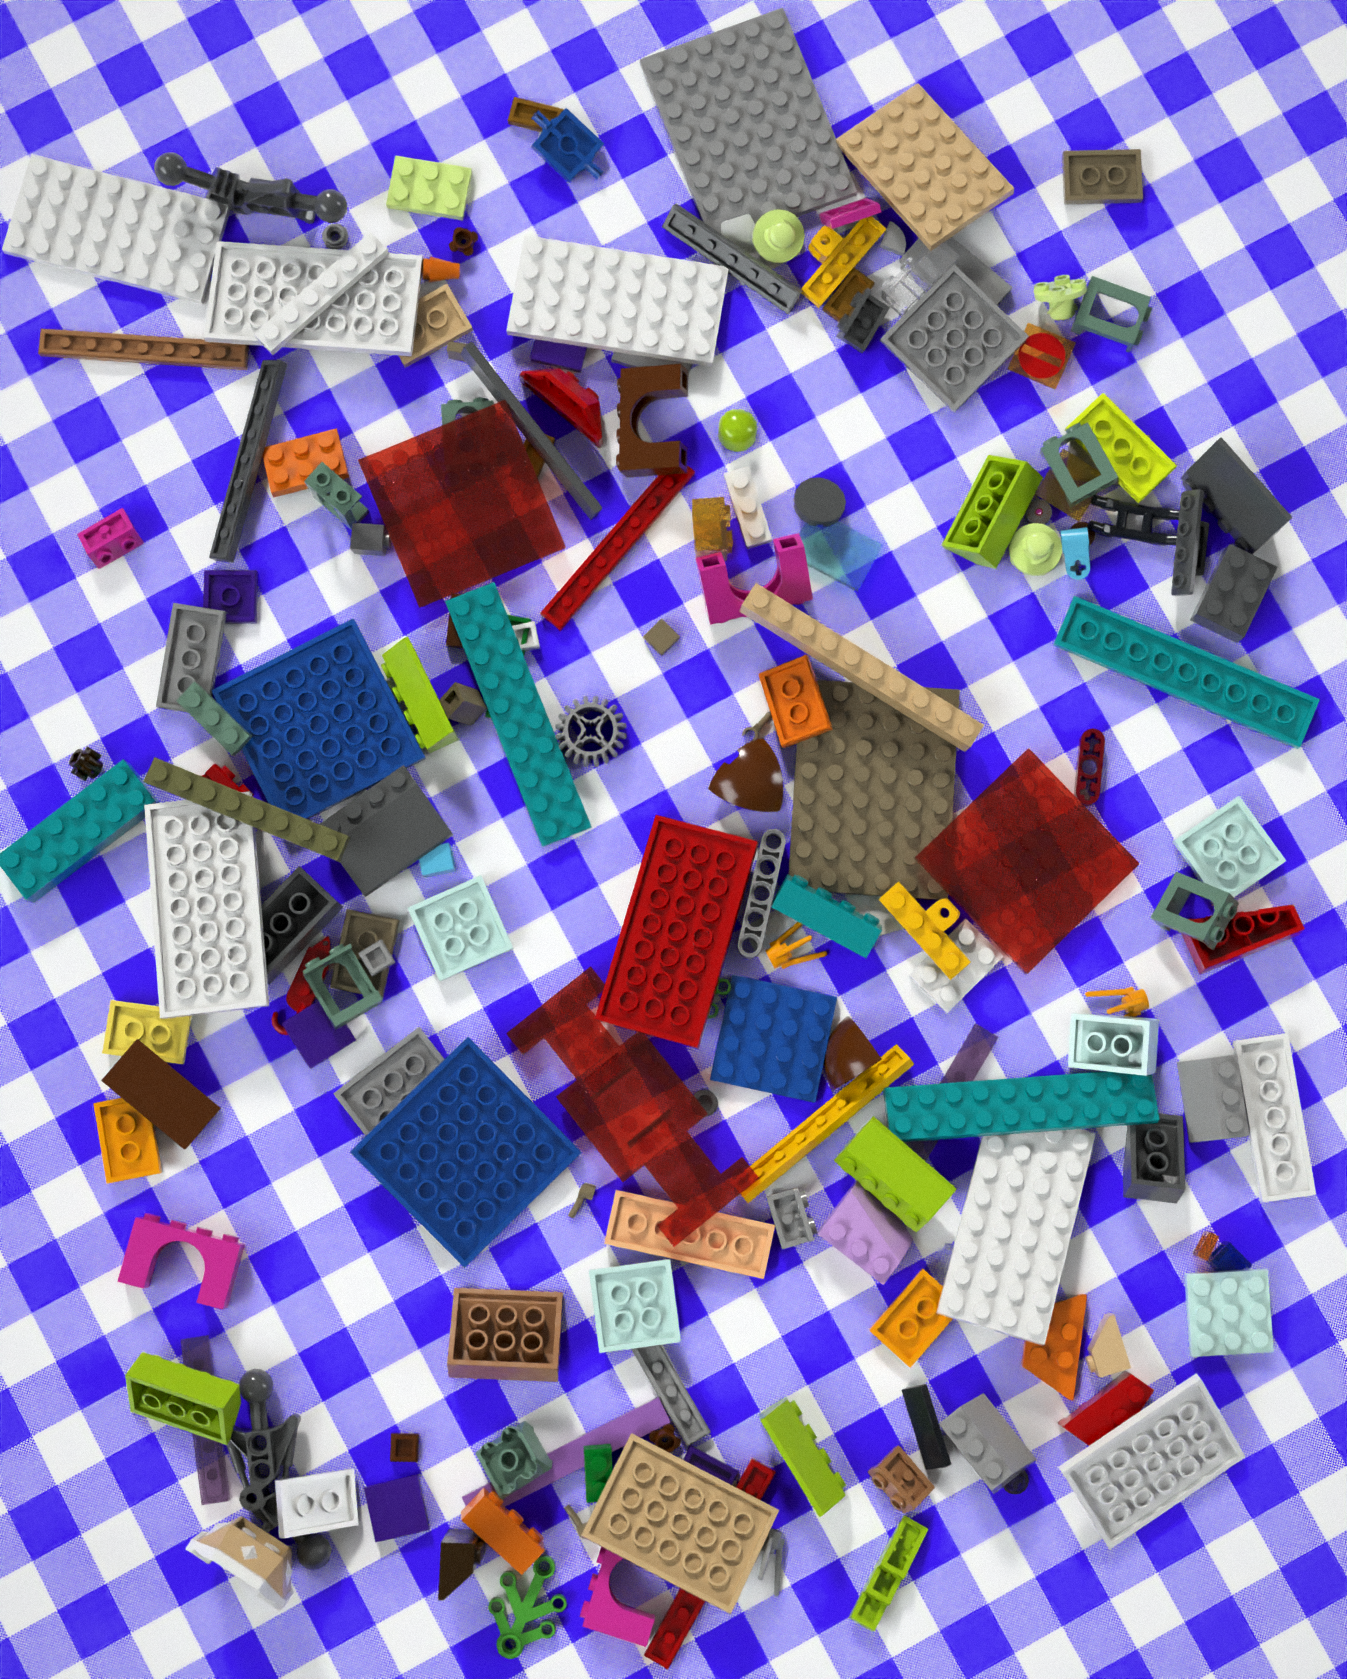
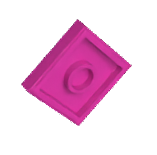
(849, 213)

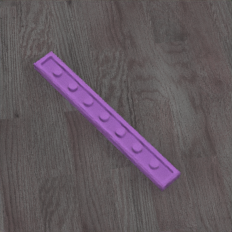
(571, 1457)

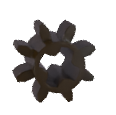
(86, 763)

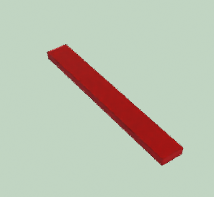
(614, 547)
(687, 1606)

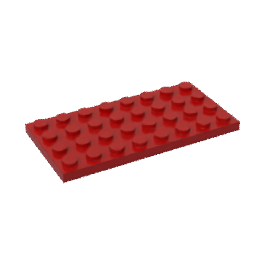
(676, 931)

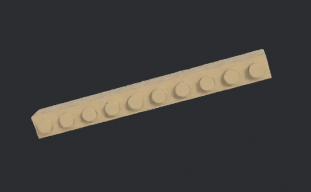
(861, 667)

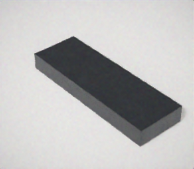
(926, 1427)

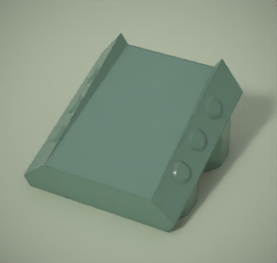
(514, 1459)

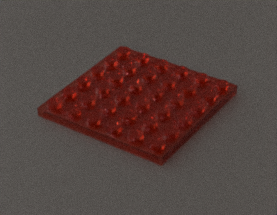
(462, 503)
(1026, 861)

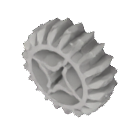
(599, 723)

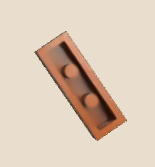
(503, 1530)

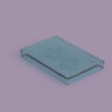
(839, 552)

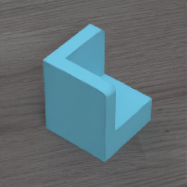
(438, 861)

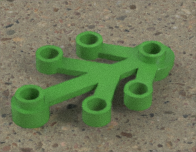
(525, 1611)

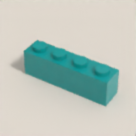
(826, 915)

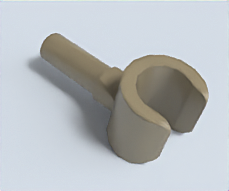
(758, 726)
(586, 1191)
(577, 1521)

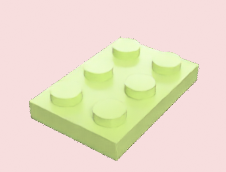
(429, 188)

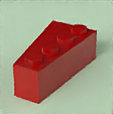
(1245, 935)

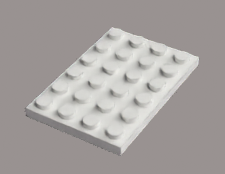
(1152, 1461)

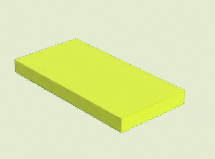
(1130, 451)

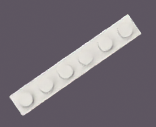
(321, 293)

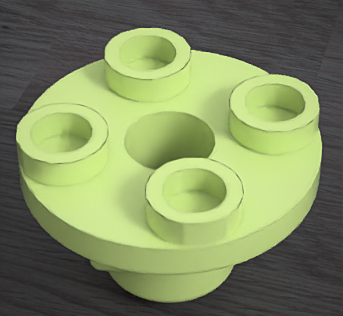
(778, 236)
(1060, 295)
(1035, 549)

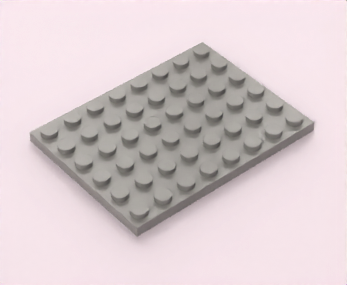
(748, 122)

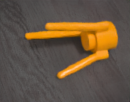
(781, 953)
(1133, 1002)

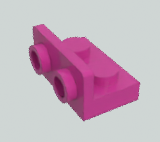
(110, 538)

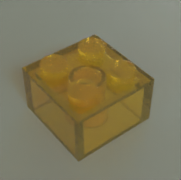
(710, 521)

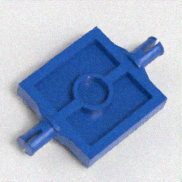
(567, 145)

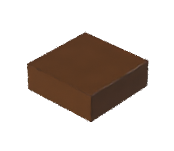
(404, 1447)

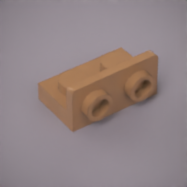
(901, 1480)

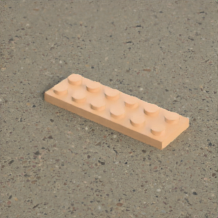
(719, 1243)

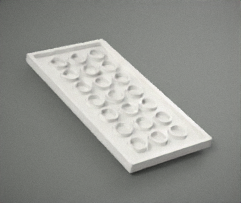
(116, 229)
(260, 279)
(617, 300)
(205, 911)
(1016, 1231)

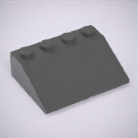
(1236, 497)
(387, 830)

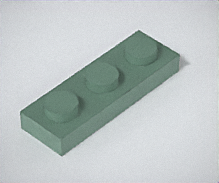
(214, 718)

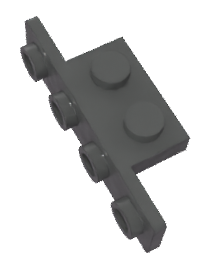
(1190, 543)

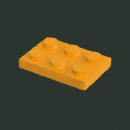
(126, 1141)
(911, 1319)

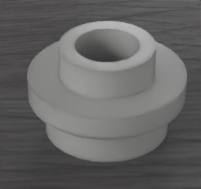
(331, 230)

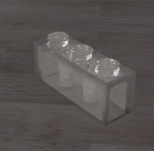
(917, 276)

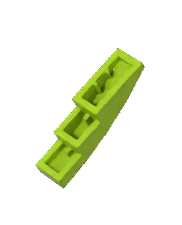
(888, 1573)

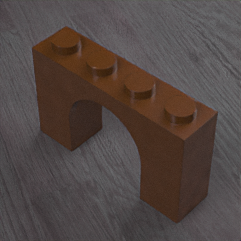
(637, 390)

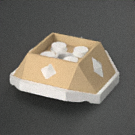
(250, 1556)

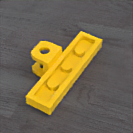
(838, 256)
(928, 927)

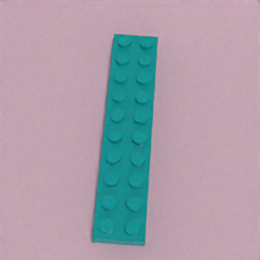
(1186, 672)
(518, 714)
(1020, 1105)

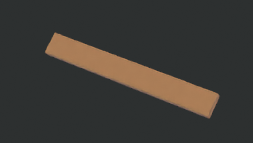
(142, 349)

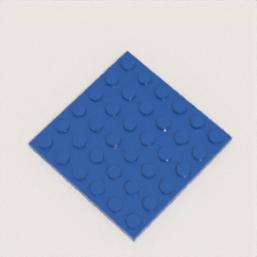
(320, 722)
(465, 1152)

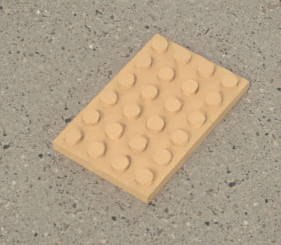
(924, 166)
(680, 1523)

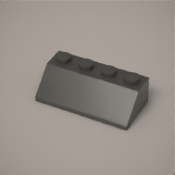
(294, 918)

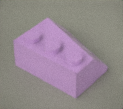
(867, 1233)

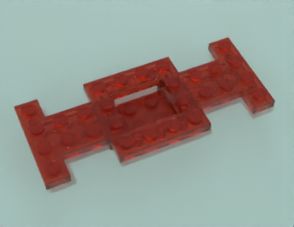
(632, 1106)

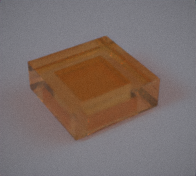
(1205, 1245)

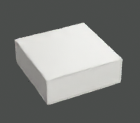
(532, 641)

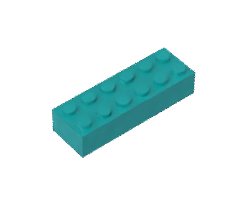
(77, 831)

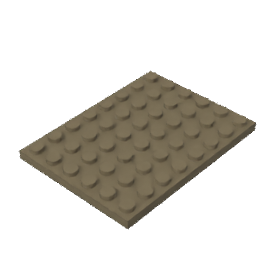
(870, 796)

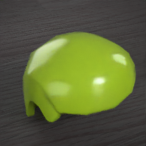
(737, 430)

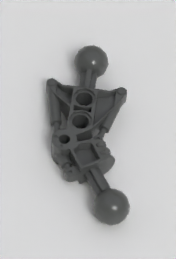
(256, 195)
(256, 1388)

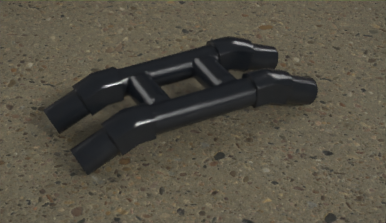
(1120, 530)

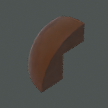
(751, 779)
(847, 1053)

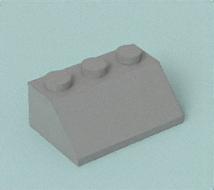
(1213, 1098)
(987, 1442)

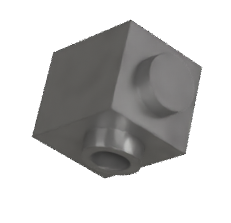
(369, 539)

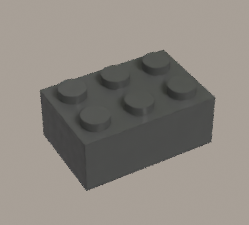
(1233, 593)

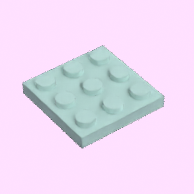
(1229, 849)
(460, 928)
(634, 1305)
(1228, 1312)

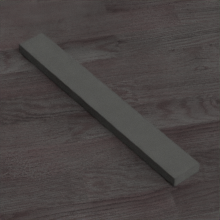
(531, 431)
(248, 461)

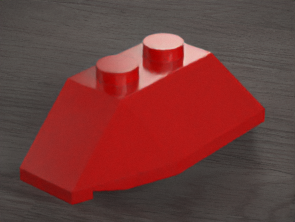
(567, 399)

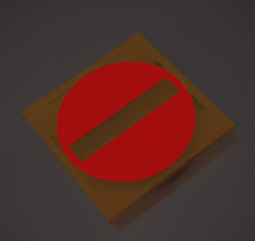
(1042, 356)

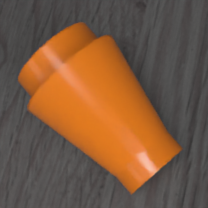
(438, 269)

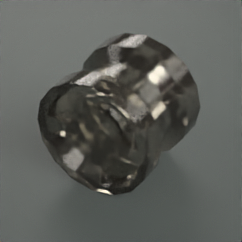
(1018, 1484)

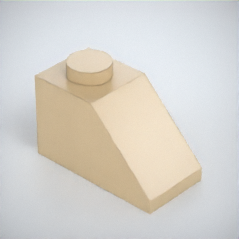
(1107, 1349)

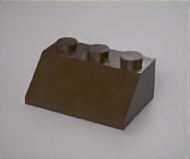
(459, 1556)

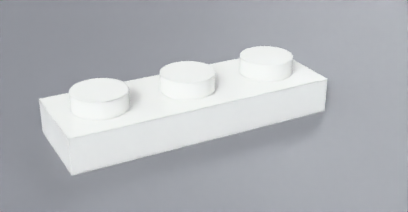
(747, 507)

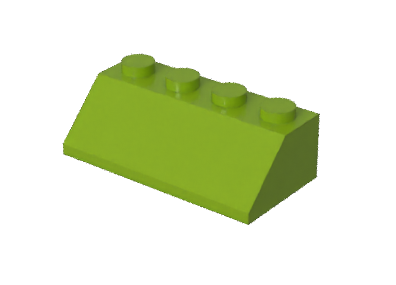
(992, 510)
(419, 696)
(895, 1174)
(183, 1397)
(802, 1455)

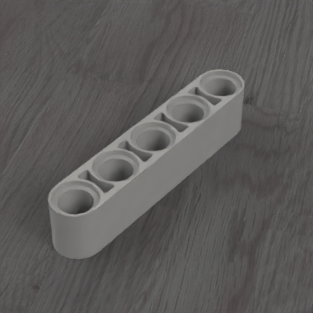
(767, 882)

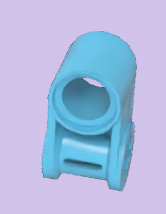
(1076, 547)

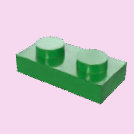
(596, 1469)

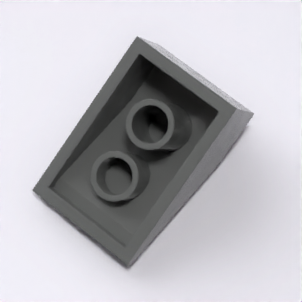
(1155, 1160)

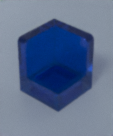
(1227, 1258)

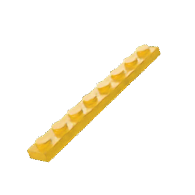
(827, 1119)

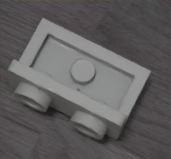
(791, 1218)

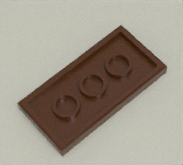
(160, 1094)

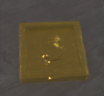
(1052, 492)

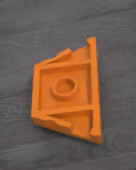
(1058, 1359)

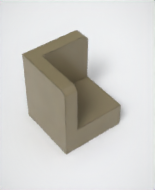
(463, 704)

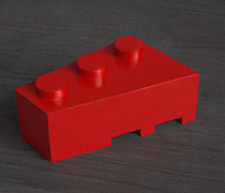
(1108, 1408)

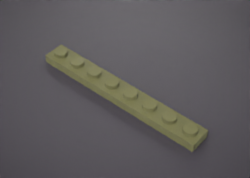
(247, 809)

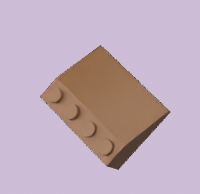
(505, 1335)

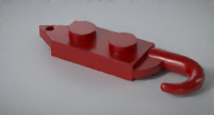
(300, 994)

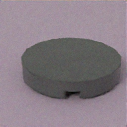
(819, 502)

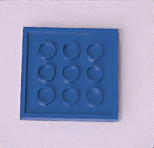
(773, 1038)

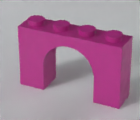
(789, 583)
(219, 1254)
(607, 1613)

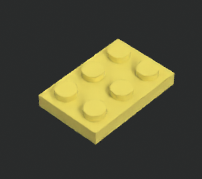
(139, 1021)

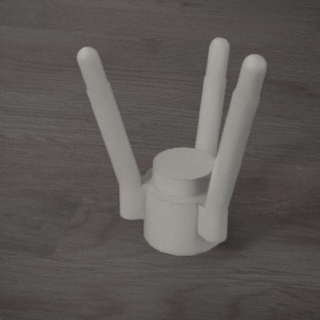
(772, 1543)

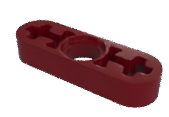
(1097, 748)

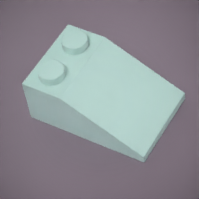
(1113, 1043)

